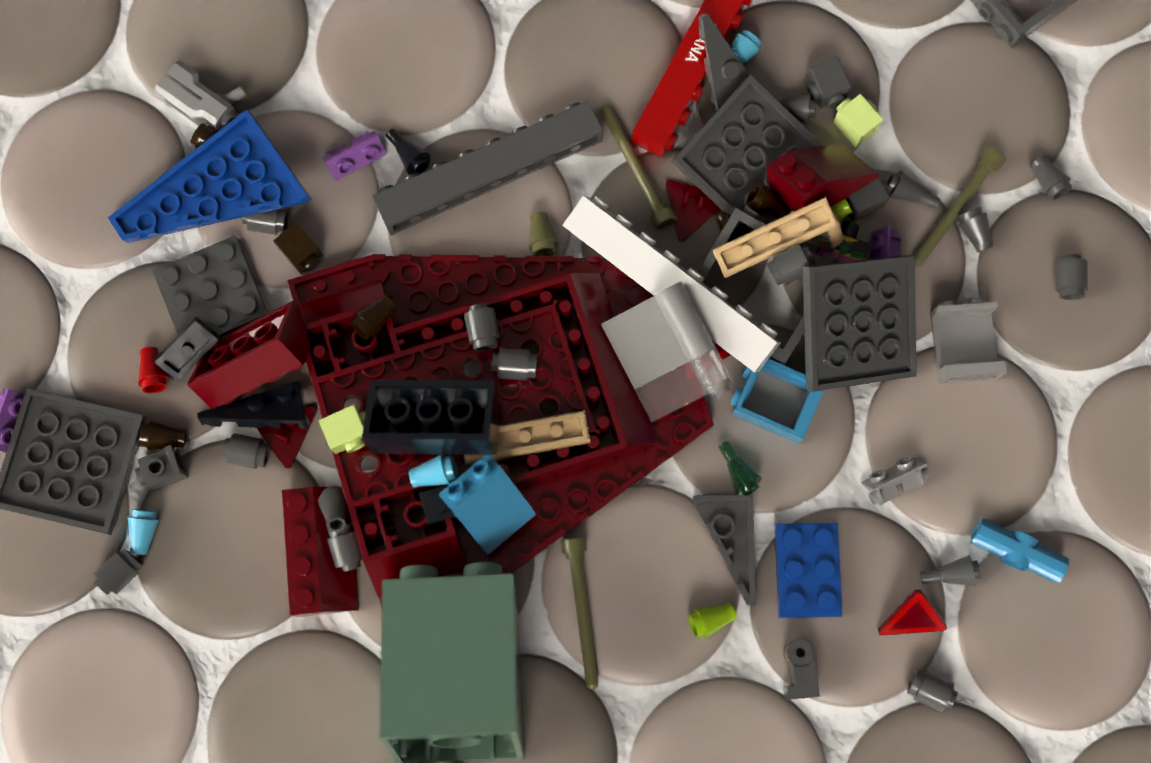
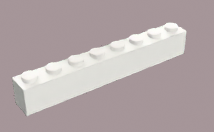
(658, 270)

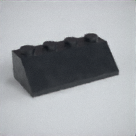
(432, 417)

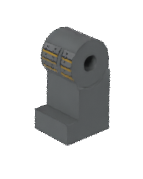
(803, 670)

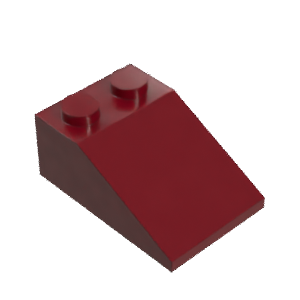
(817, 173)

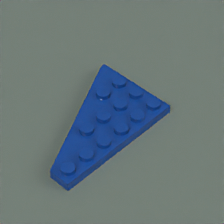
(220, 181)

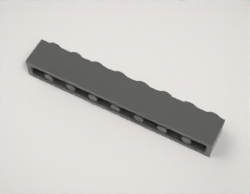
(488, 167)

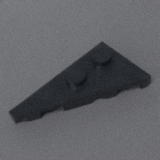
(262, 409)

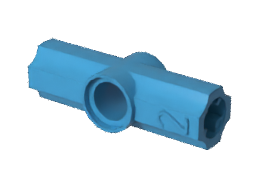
(1019, 550)

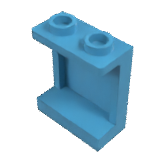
(487, 503)

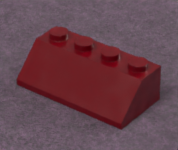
(252, 356)
(312, 578)

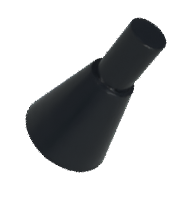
(413, 158)

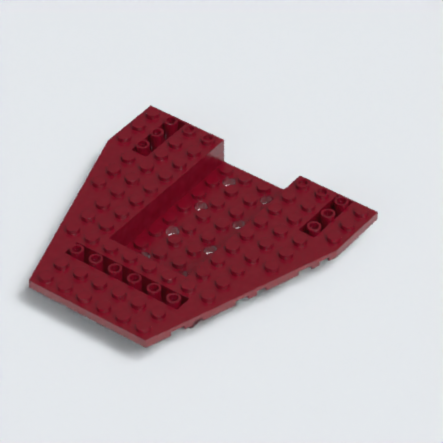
(536, 301)

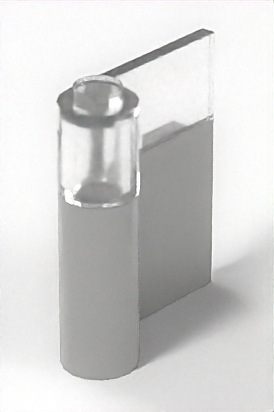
(667, 352)

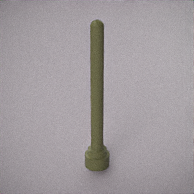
(990, 161)
(661, 214)
(574, 552)

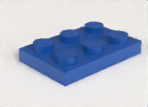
(808, 570)

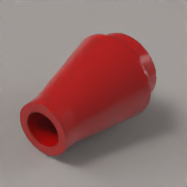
(151, 376)

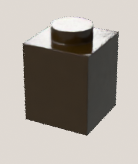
(298, 249)

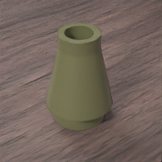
(542, 238)

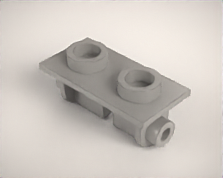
(882, 483)

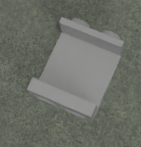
(965, 341)

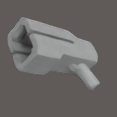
(194, 99)

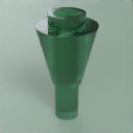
(743, 477)

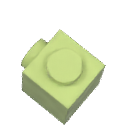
(857, 119)
(344, 430)

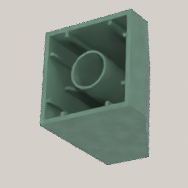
(451, 666)

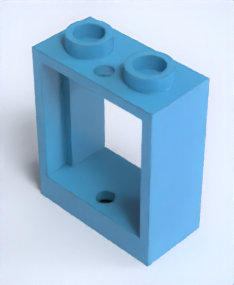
(789, 376)

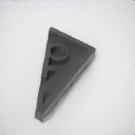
(722, 66)
(732, 530)

